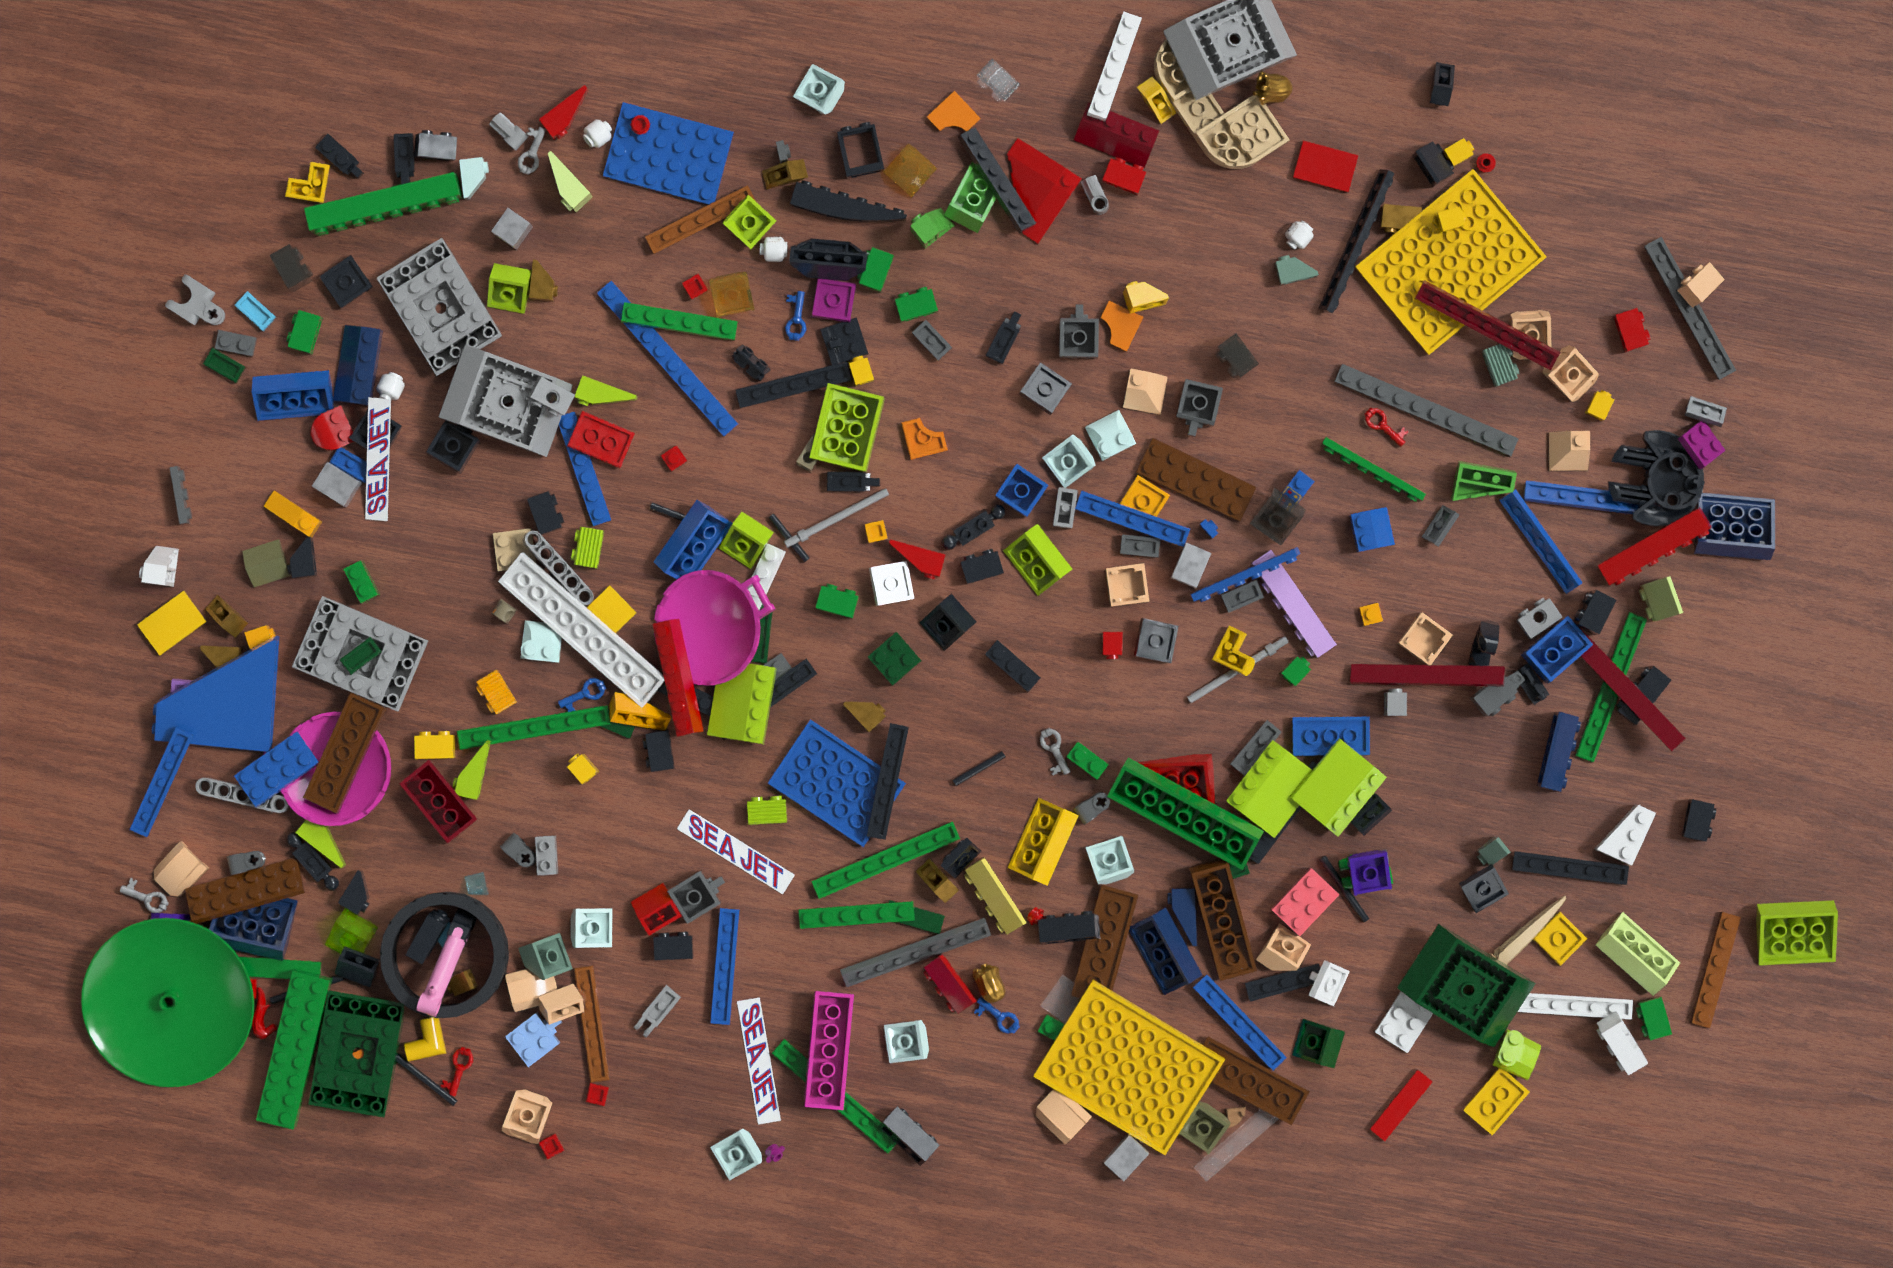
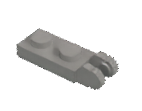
(658, 1009)

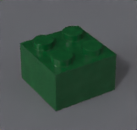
(894, 658)

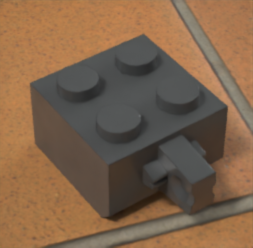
(1079, 335)
(1198, 405)
(1492, 697)
(696, 895)

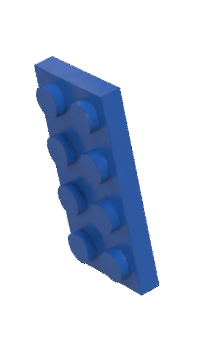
(1318, 734)
(276, 769)

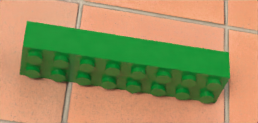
(383, 203)
(1185, 813)
(294, 1049)

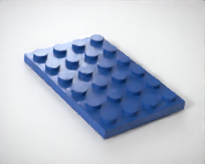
(670, 158)
(831, 781)

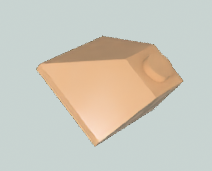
(1145, 391)
(1569, 450)
(1283, 950)

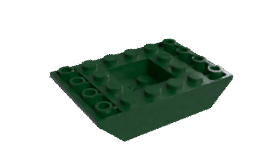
(1449, 965)
(350, 1082)

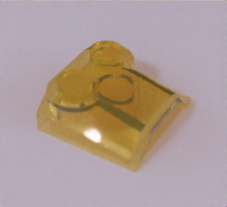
(910, 170)
(731, 293)

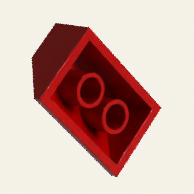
(949, 984)

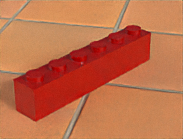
(1654, 546)
(678, 677)

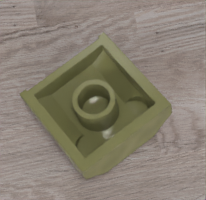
(1205, 1126)

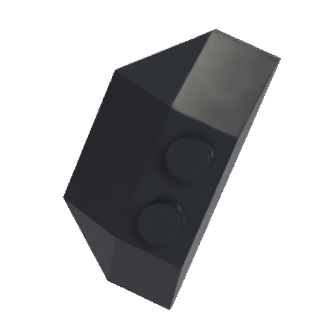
(828, 259)

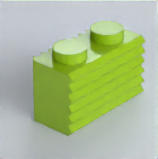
(588, 547)
(767, 811)

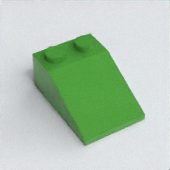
(971, 200)

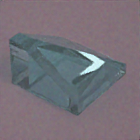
(476, 884)

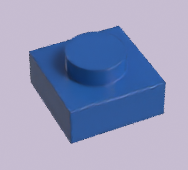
(1209, 527)

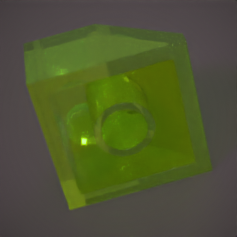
(352, 932)

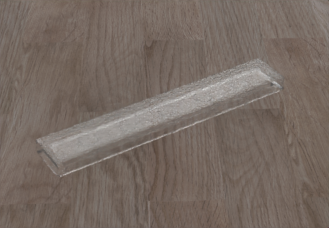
(1234, 1144)

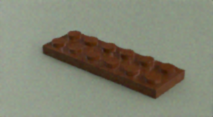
(1196, 479)
(344, 753)
(245, 890)
(1103, 955)
(1257, 1083)

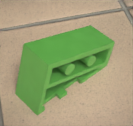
(930, 227)
(1481, 480)

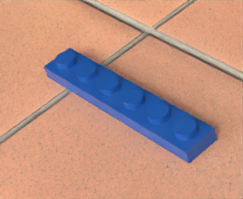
(585, 475)
(1574, 497)
(1132, 518)
(1541, 541)
(1253, 572)
(161, 781)
(725, 966)
(1239, 1022)

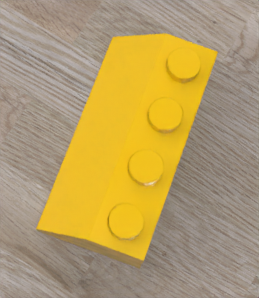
(1043, 841)

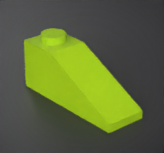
(599, 393)
(471, 778)
(321, 838)

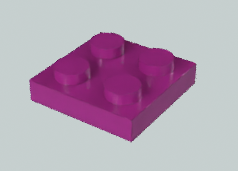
(834, 300)
(1701, 444)

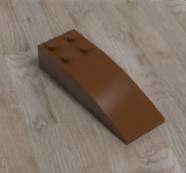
(1223, 919)

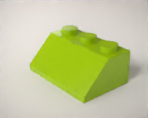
(1037, 559)

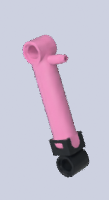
(456, 940)

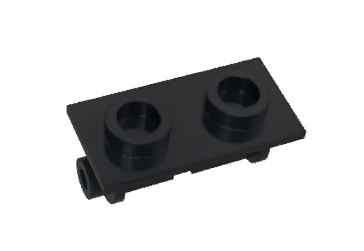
(758, 367)
(1532, 685)

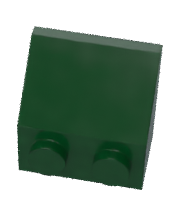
(1318, 1043)

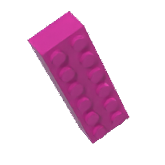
(828, 1050)

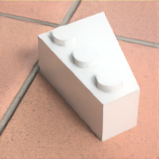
(160, 566)
(1628, 835)
(1621, 1043)

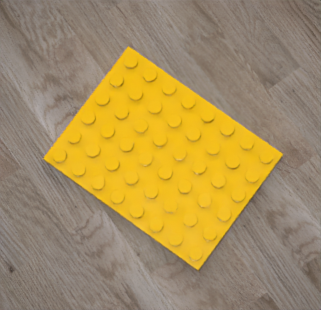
(1468, 262)
(1129, 1067)

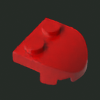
(331, 430)

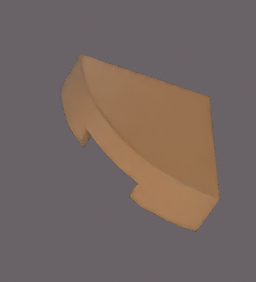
(1235, 1115)

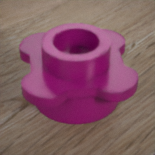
(774, 1153)

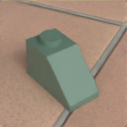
(1293, 270)
(1492, 851)

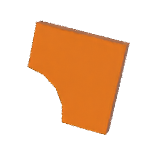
(953, 112)
(1122, 325)
(922, 441)

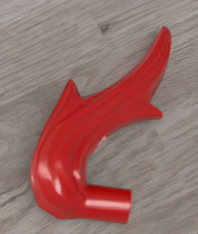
(258, 1026)

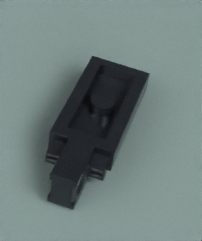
(339, 156)
(404, 156)
(1004, 338)
(850, 481)

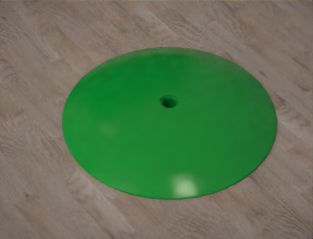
(161, 1040)

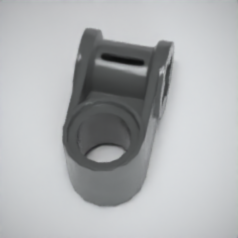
(1089, 809)
(516, 848)
(243, 861)

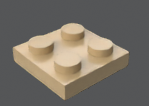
(509, 546)

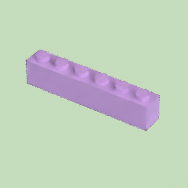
(1296, 608)

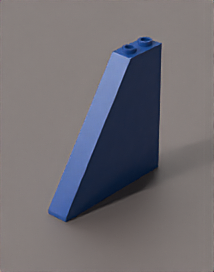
(227, 705)

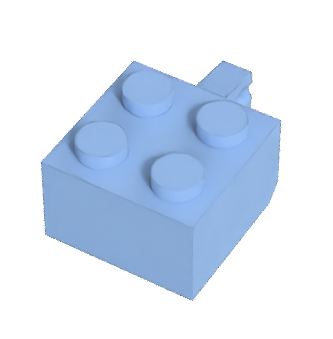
(533, 1038)

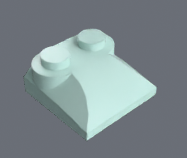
(820, 90)
(1110, 435)
(1069, 460)
(540, 642)
(1110, 861)
(591, 927)
(906, 1041)
(737, 1153)

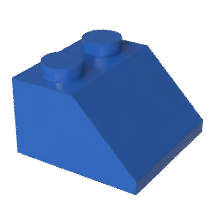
(1371, 529)

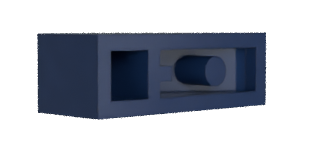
(1183, 905)

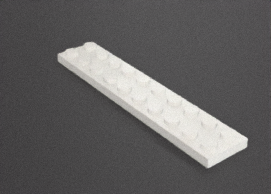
(582, 629)

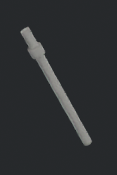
(803, 535)
(1270, 649)

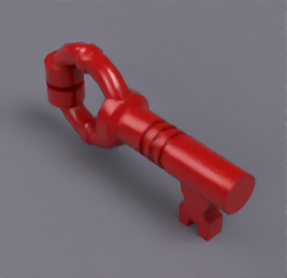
(1397, 438)
(453, 1086)

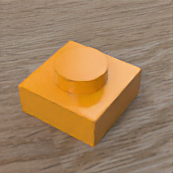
(876, 531)
(1371, 614)

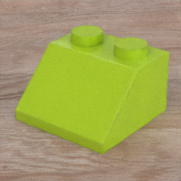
(509, 288)
(746, 540)

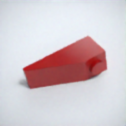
(561, 117)
(923, 559)

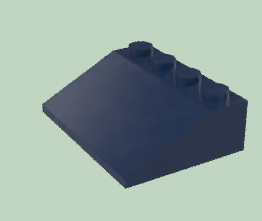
(1739, 526)
(259, 930)

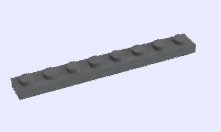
(1694, 315)
(915, 952)

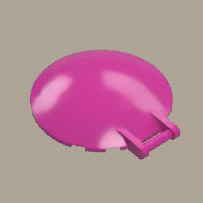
(716, 622)
(366, 790)

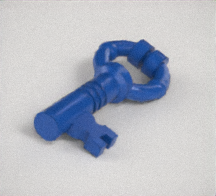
(799, 299)
(583, 694)
(984, 1005)

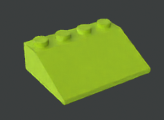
(847, 427)
(743, 705)
(1338, 787)
(1267, 789)
(1796, 932)

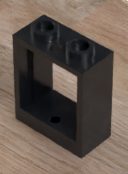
(865, 169)
(428, 935)

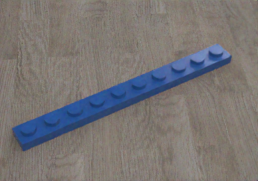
(672, 364)

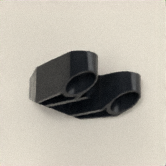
(1484, 643)

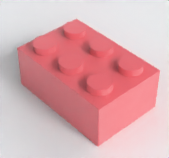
(1304, 901)

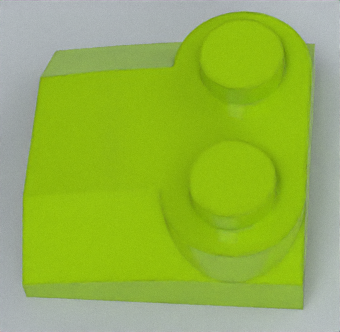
(749, 221)
(1517, 1054)

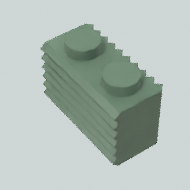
(1500, 364)

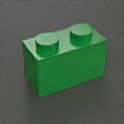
(876, 269)
(916, 304)
(304, 331)
(362, 582)
(837, 601)
(1295, 670)
(1087, 760)
(1653, 1018)

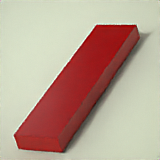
(1401, 1105)

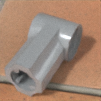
(512, 134)
(1095, 193)

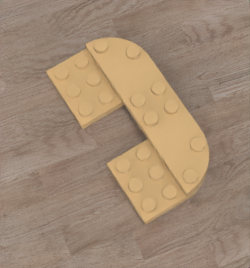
(1228, 138)

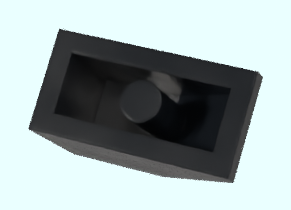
(1442, 84)
(303, 560)
(356, 894)

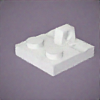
(891, 583)
(1328, 982)

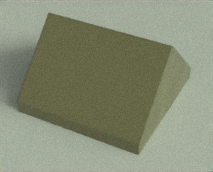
(265, 563)

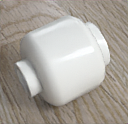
(597, 133)
(1299, 235)
(773, 249)
(390, 386)

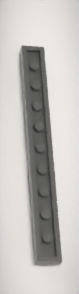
(1426, 410)

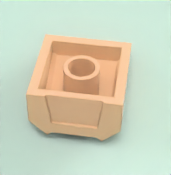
(1533, 323)
(1572, 373)
(179, 870)
(526, 988)
(1062, 1115)
(527, 1116)

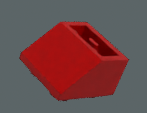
(656, 909)

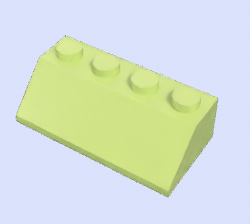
(1638, 954)

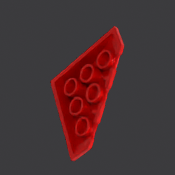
(1040, 185)
(1189, 771)

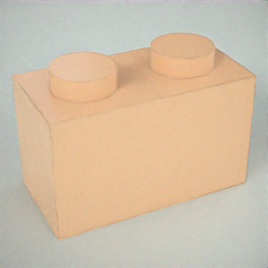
(1700, 284)
(561, 1004)

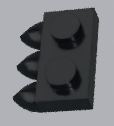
(1370, 814)

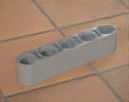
(551, 561)
(232, 796)

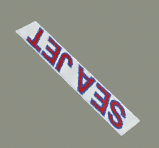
(378, 459)
(735, 851)
(758, 1060)

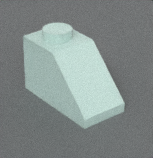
(473, 175)

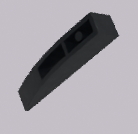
(841, 206)

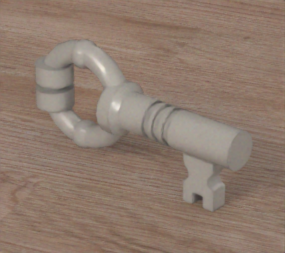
(532, 153)
(1054, 748)
(129, 890)

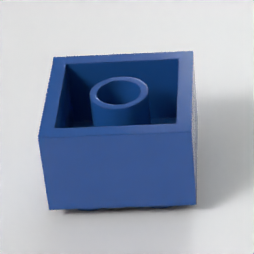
(1021, 490)

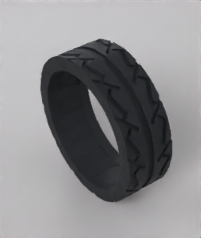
(487, 918)

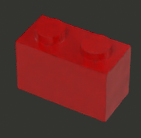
(1124, 176)
(1631, 329)
(1112, 644)

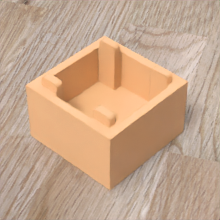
(1127, 585)
(1425, 639)

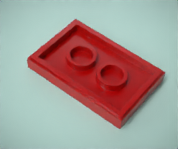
(1325, 166)
(600, 439)

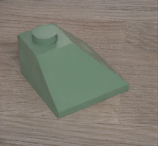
(546, 957)

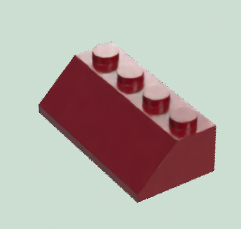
(1117, 137)
(438, 801)

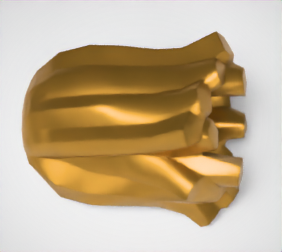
(1272, 88)
(989, 983)

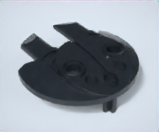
(1660, 481)

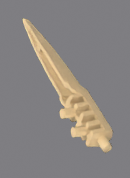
(1517, 942)

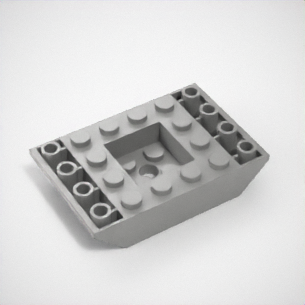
(1209, 57)
(422, 284)
(478, 396)
(339, 630)

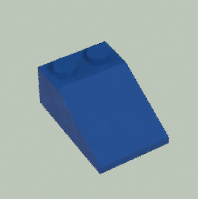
(1557, 650)

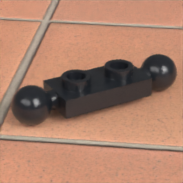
(973, 527)
(312, 861)

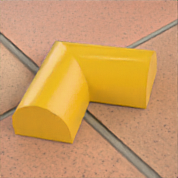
(314, 188)
(1229, 654)
(430, 1045)

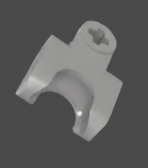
(199, 305)

